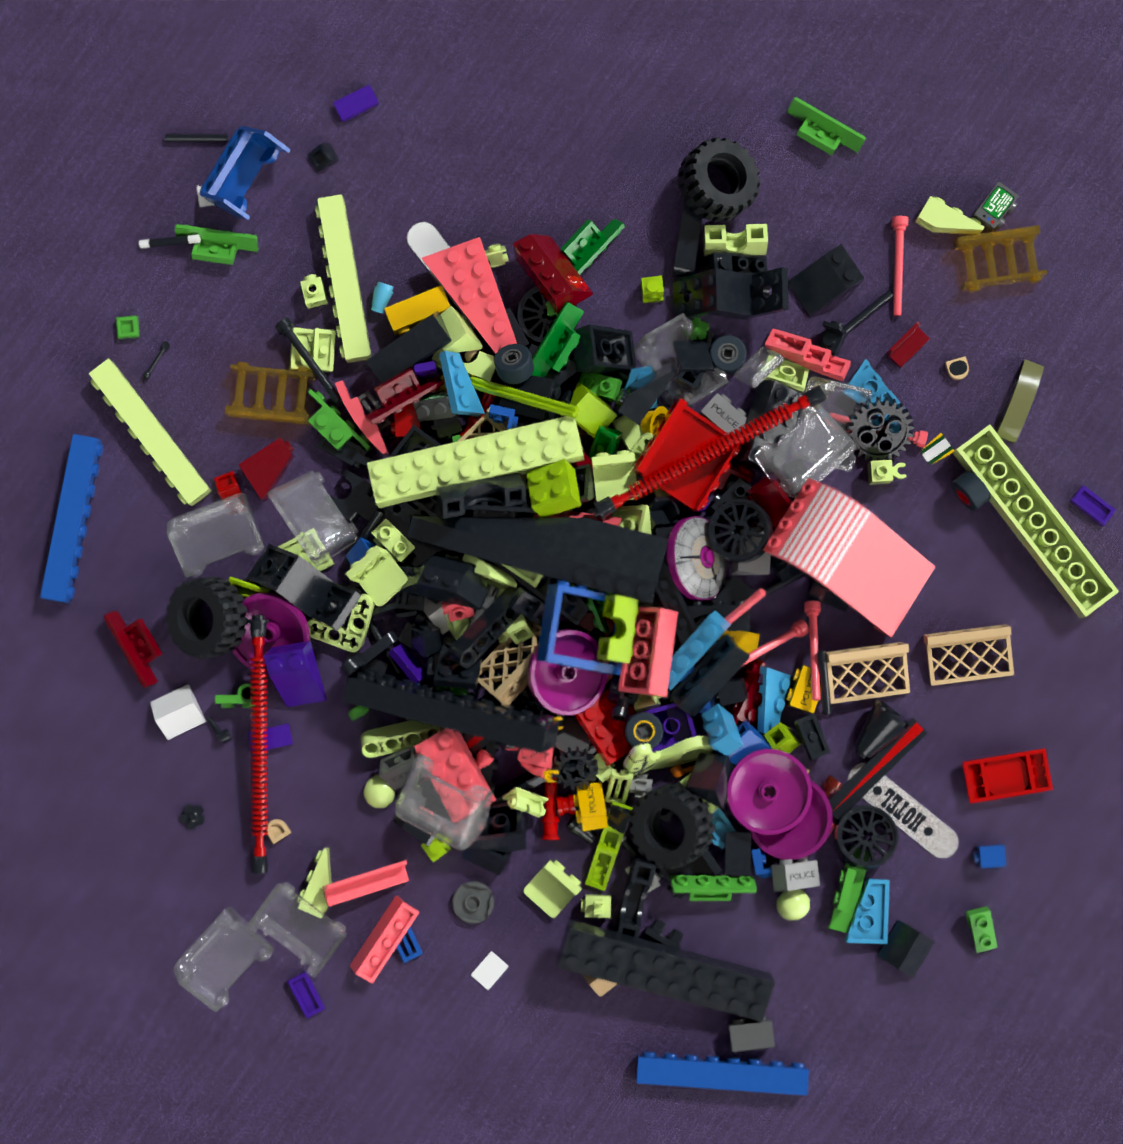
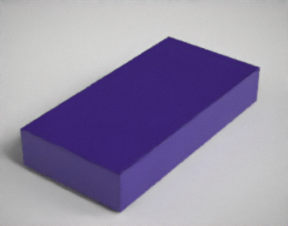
(356, 103)
(427, 370)
(1092, 505)
(408, 663)
(277, 736)
(306, 994)

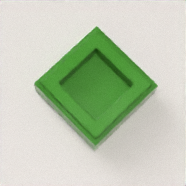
(127, 327)

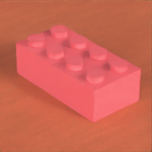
(651, 654)
(453, 760)

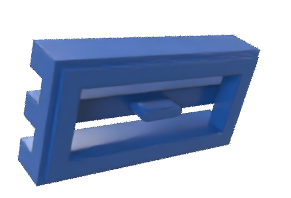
(412, 955)

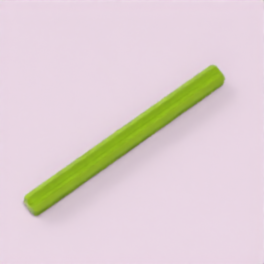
(525, 397)

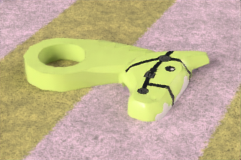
(643, 759)

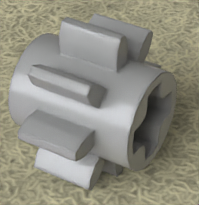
(640, 785)

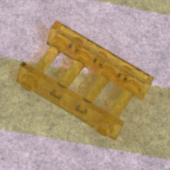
(1007, 239)
(258, 411)

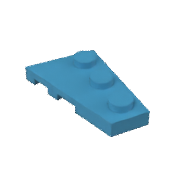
(868, 379)
(459, 387)
(773, 698)
(871, 914)

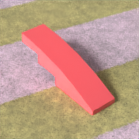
(807, 355)
(356, 411)

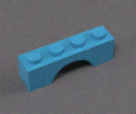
(696, 647)

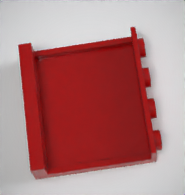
(677, 436)

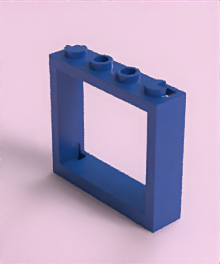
(550, 624)

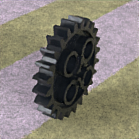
(896, 435)

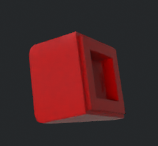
(227, 485)

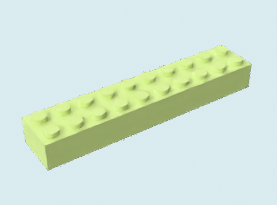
(487, 456)
(1036, 522)

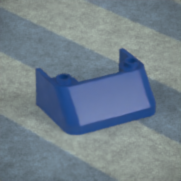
(238, 168)

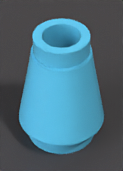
(381, 297)

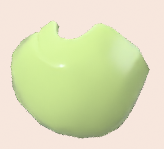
(378, 792)
(793, 904)

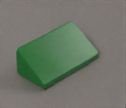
(605, 441)

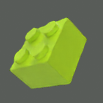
(553, 488)

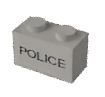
(723, 414)
(795, 875)

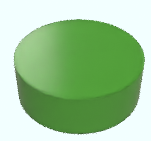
(357, 712)

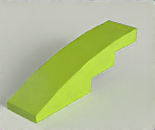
(605, 855)

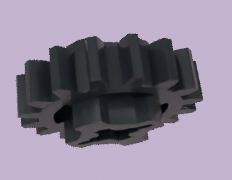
(575, 770)

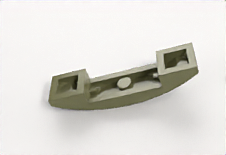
(1020, 401)

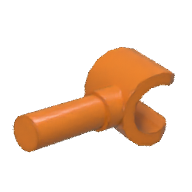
(677, 771)

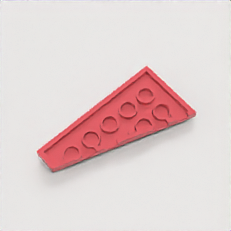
(471, 284)

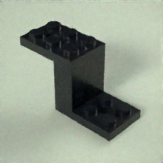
(731, 293)
(303, 586)

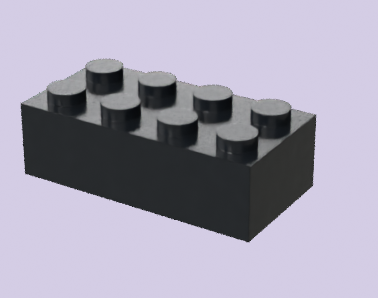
(768, 396)

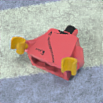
(536, 762)

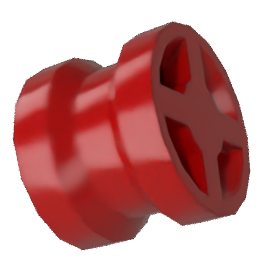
(565, 805)

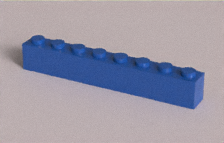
(71, 519)
(722, 1074)

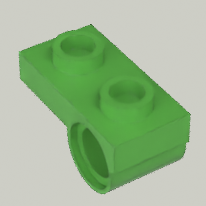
(601, 385)
(228, 701)
(981, 928)

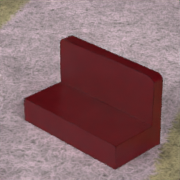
(907, 345)

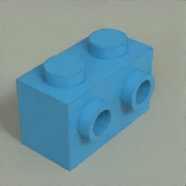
(721, 730)

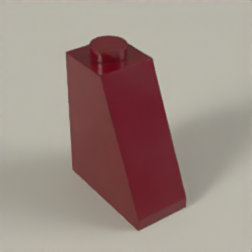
(268, 466)

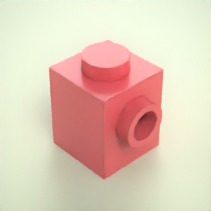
(456, 612)

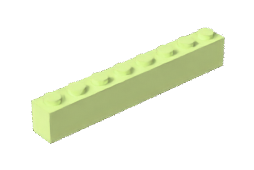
(344, 278)
(150, 432)

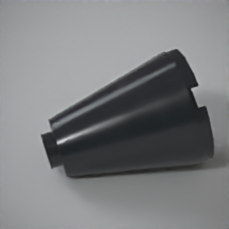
(879, 730)

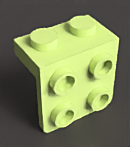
(613, 473)
(378, 575)
(552, 888)

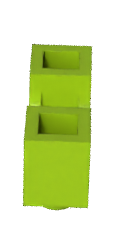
(623, 613)

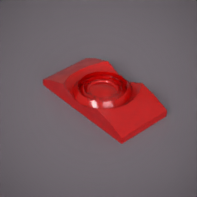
(1007, 775)

